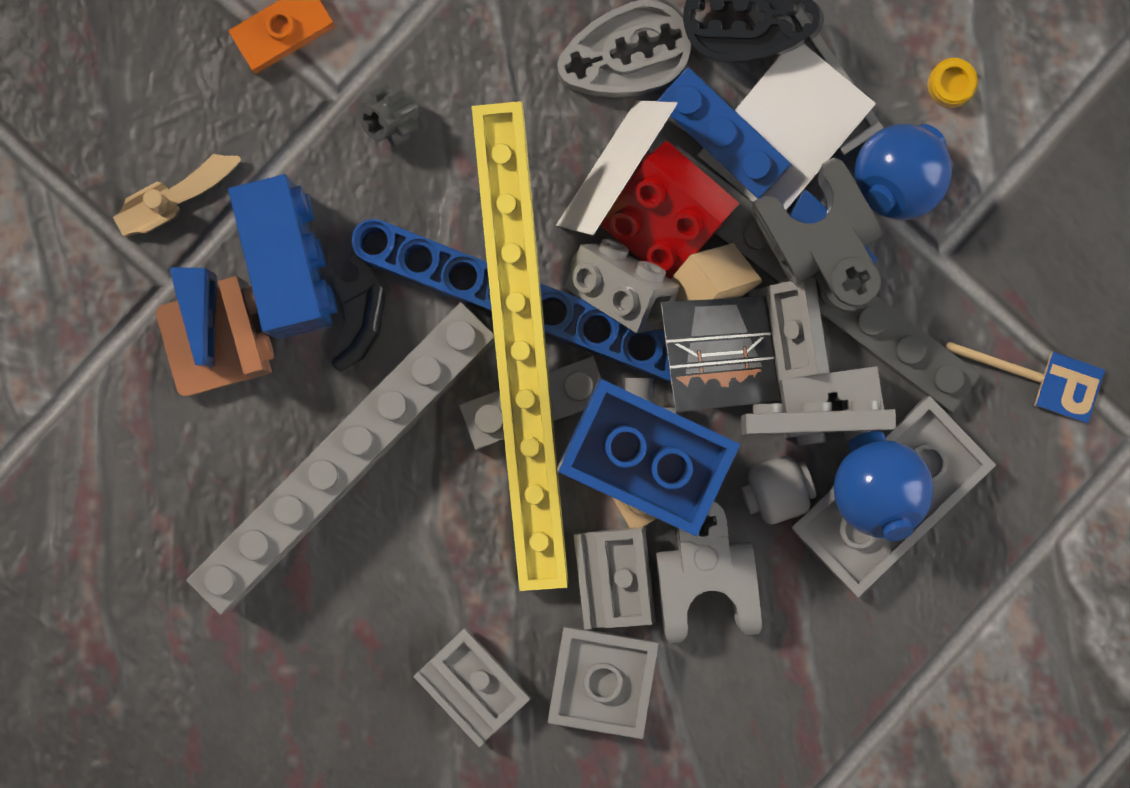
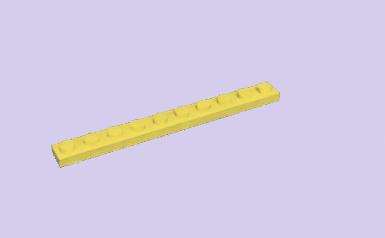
(520, 344)

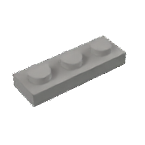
(570, 393)
(818, 418)

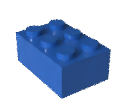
(283, 256)
(648, 457)

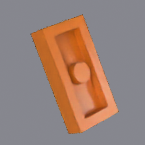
(280, 31)

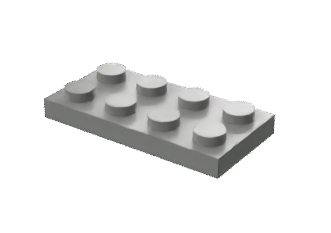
(955, 469)

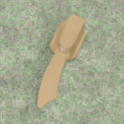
(159, 204)

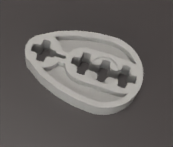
(625, 25)

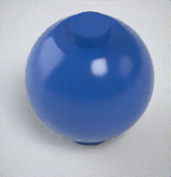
(904, 170)
(883, 487)

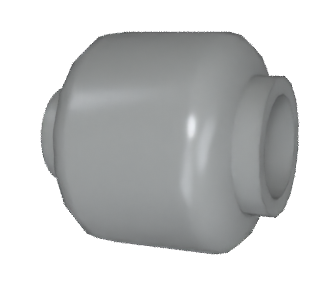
(778, 489)

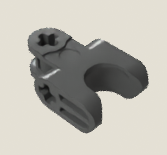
(830, 247)

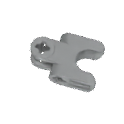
(703, 566)

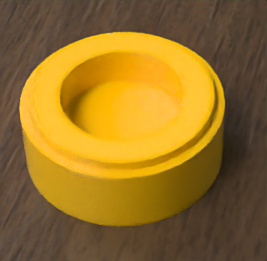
(952, 82)

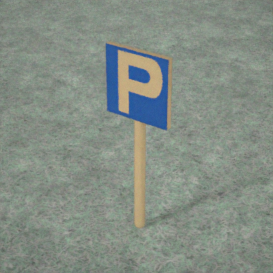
(1065, 388)

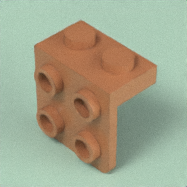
(240, 346)

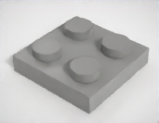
(603, 682)

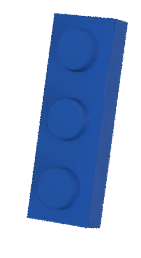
(725, 134)

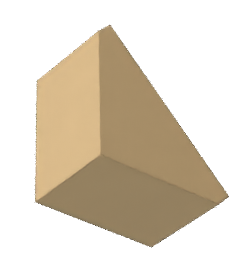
(715, 275)

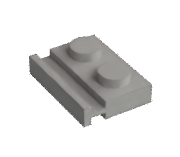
(795, 328)
(614, 578)
(472, 687)

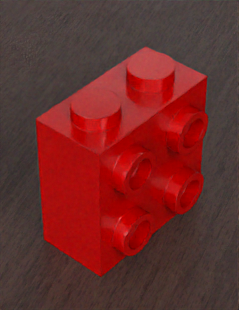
(668, 209)

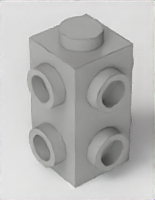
(621, 285)

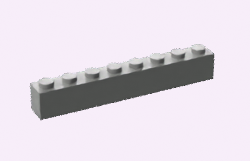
(342, 459)

